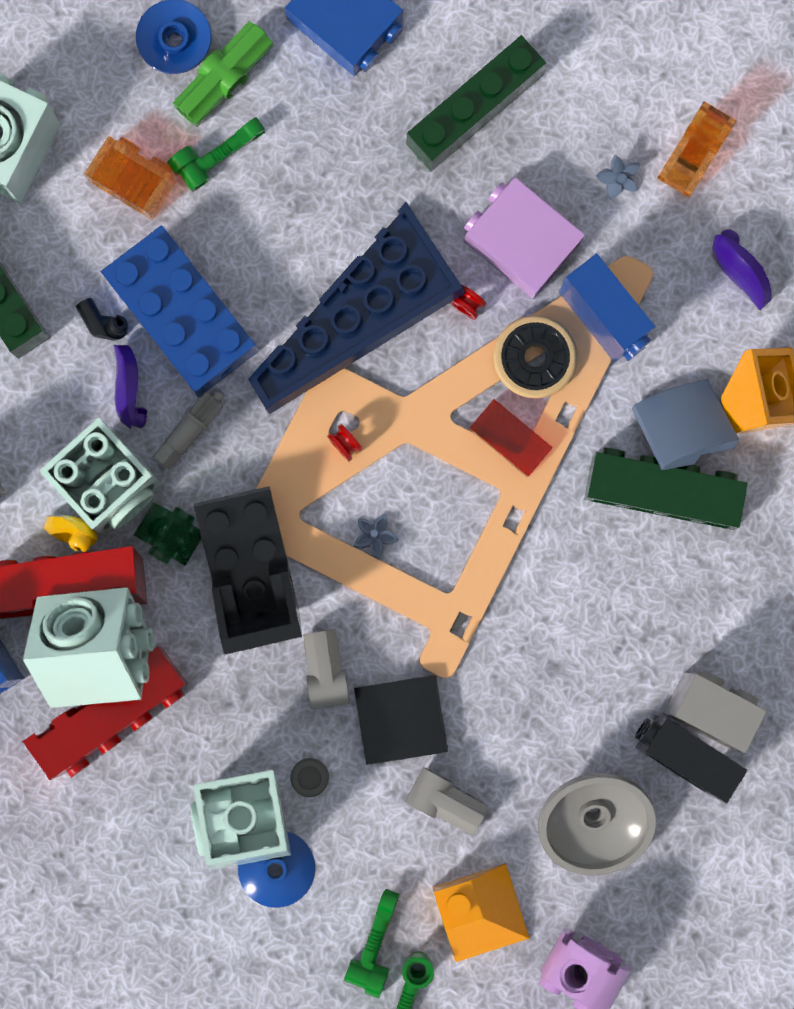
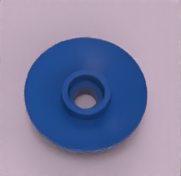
(171, 19)
(287, 888)

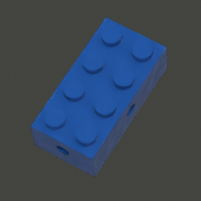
(180, 311)

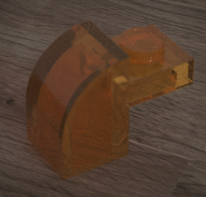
(696, 149)

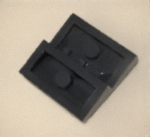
(401, 719)

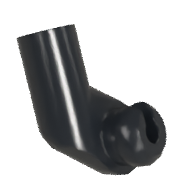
(100, 325)

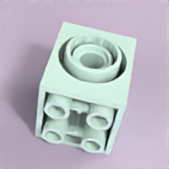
(25, 137)
(101, 478)
(89, 648)
(239, 820)

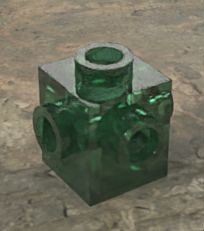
(176, 536)

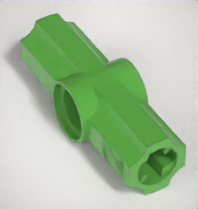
(223, 73)

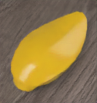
(71, 531)

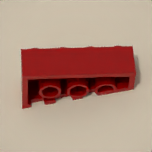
(69, 574)
(96, 726)

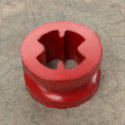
(469, 303)
(345, 442)

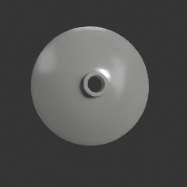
(602, 839)

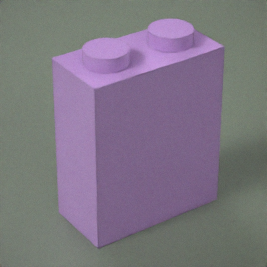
(522, 236)

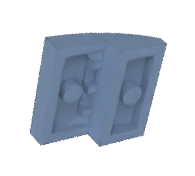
(685, 424)

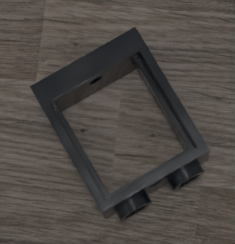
(689, 757)

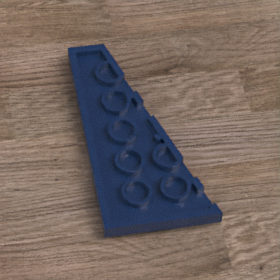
(369, 304)

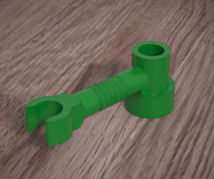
(194, 168)
(366, 972)
(414, 979)

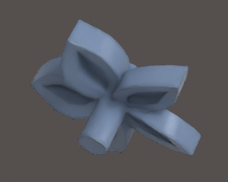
(618, 176)
(375, 535)

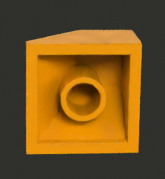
(761, 390)
(480, 912)

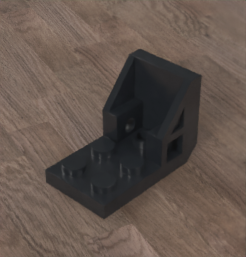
(248, 570)

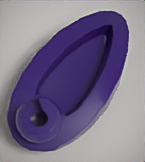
(742, 268)
(126, 388)

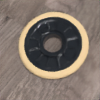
(529, 380)

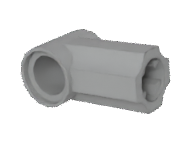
(326, 677)
(439, 798)

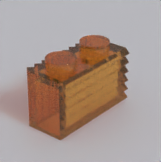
(131, 177)

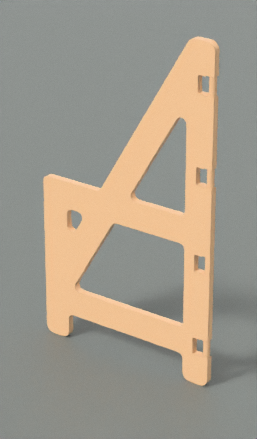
(311, 467)

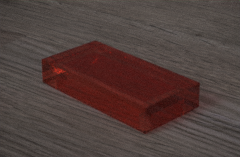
(510, 438)

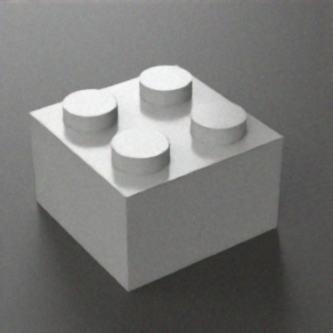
(715, 712)

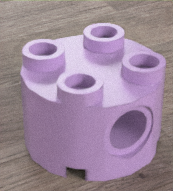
(603, 967)

